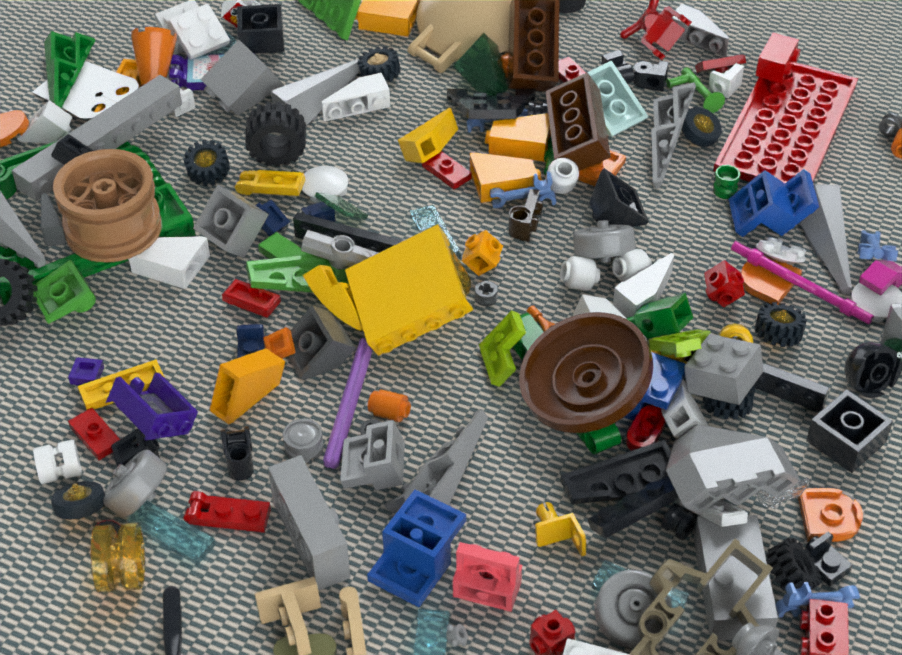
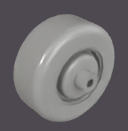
(604, 241)
(134, 483)
(622, 604)

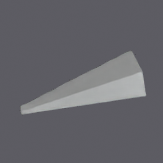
(310, 92)
(668, 122)
(826, 235)
(16, 237)
(445, 467)

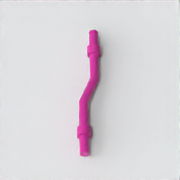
(846, 305)

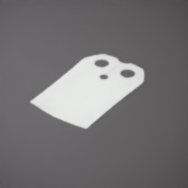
(88, 83)

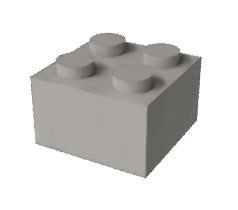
(230, 221)
(724, 369)

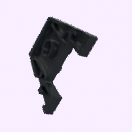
(491, 107)

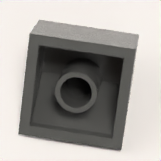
(319, 343)

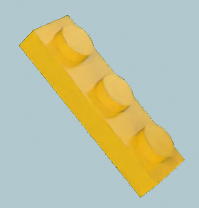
(95, 393)

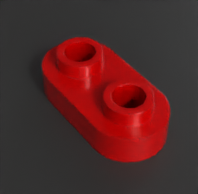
(642, 431)

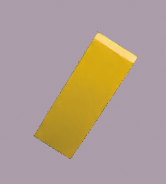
(334, 295)

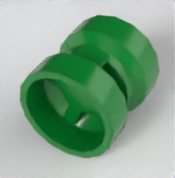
(726, 181)

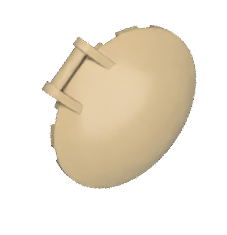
(455, 25)

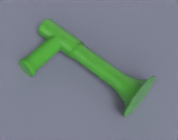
(713, 101)

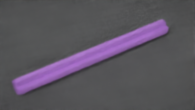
(347, 405)

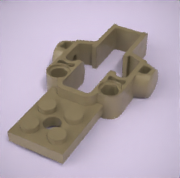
(669, 616)

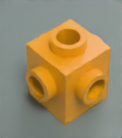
(482, 252)

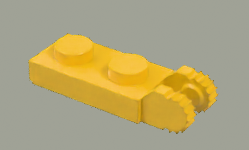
(270, 182)

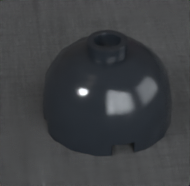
(872, 368)

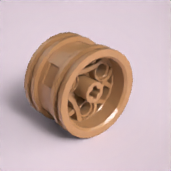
(107, 205)

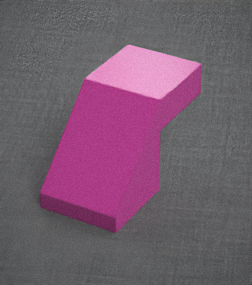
(881, 276)

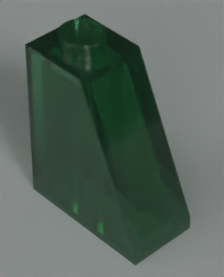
(483, 67)

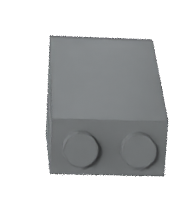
(240, 80)

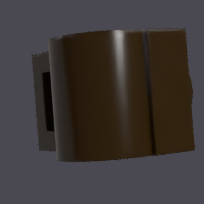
(524, 219)

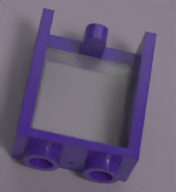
(155, 412)

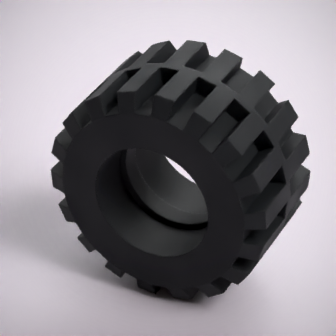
(275, 119)
(21, 294)

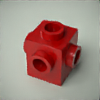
(724, 284)
(550, 634)

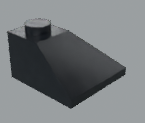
(616, 202)

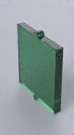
(341, 205)

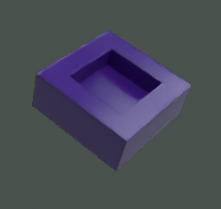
(85, 370)

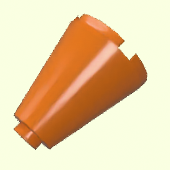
(153, 52)

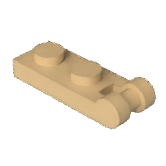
(353, 626)

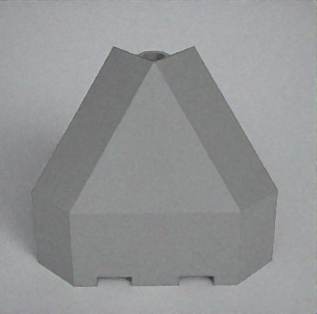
(726, 464)

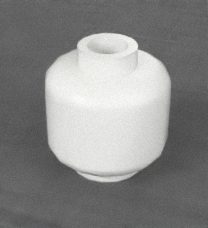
(564, 175)
(630, 263)
(579, 273)

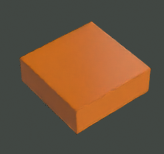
(280, 343)

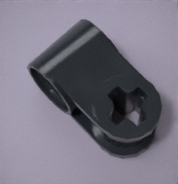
(238, 454)

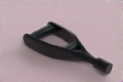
(172, 621)

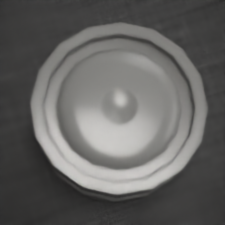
(304, 439)

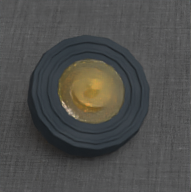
(701, 127)
(78, 500)

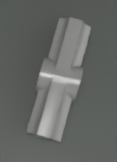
(338, 250)

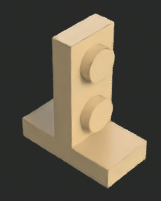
(287, 604)

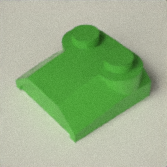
(64, 292)

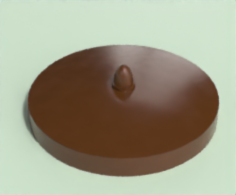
(586, 372)

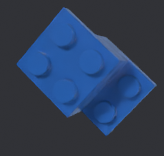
(773, 203)
(663, 385)
(416, 548)

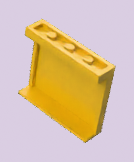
(407, 290)

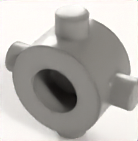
(456, 635)

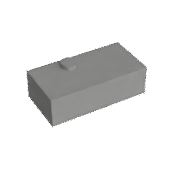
(309, 522)
(733, 577)

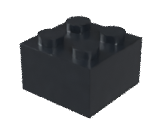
(261, 28)
(849, 431)

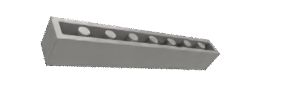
(102, 132)

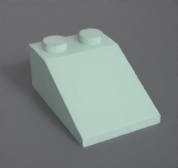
(618, 101)

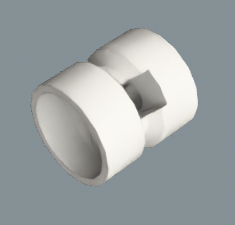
(47, 464)

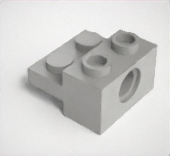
(374, 457)

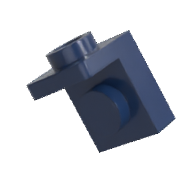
(320, 210)
(276, 219)
(250, 339)

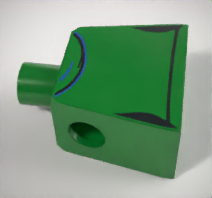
(663, 316)

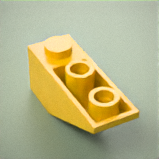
(428, 138)

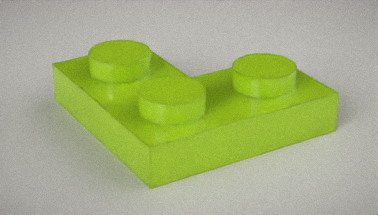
(679, 343)
(497, 345)

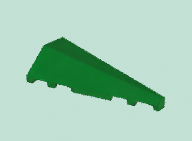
(64, 62)

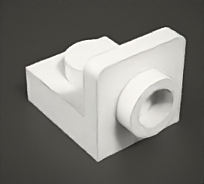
(727, 82)
(187, 103)

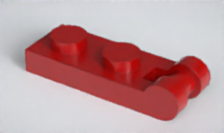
(227, 512)

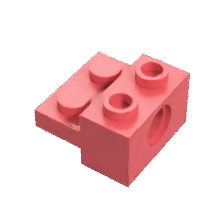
(478, 563)

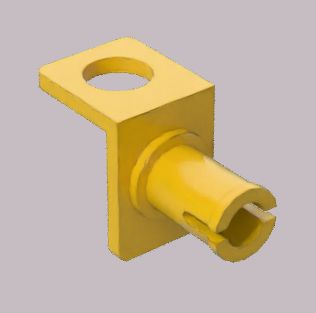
(558, 528)

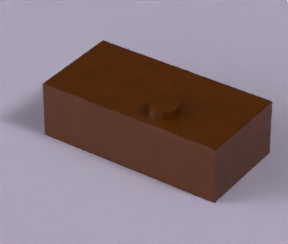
(533, 44)
(578, 122)

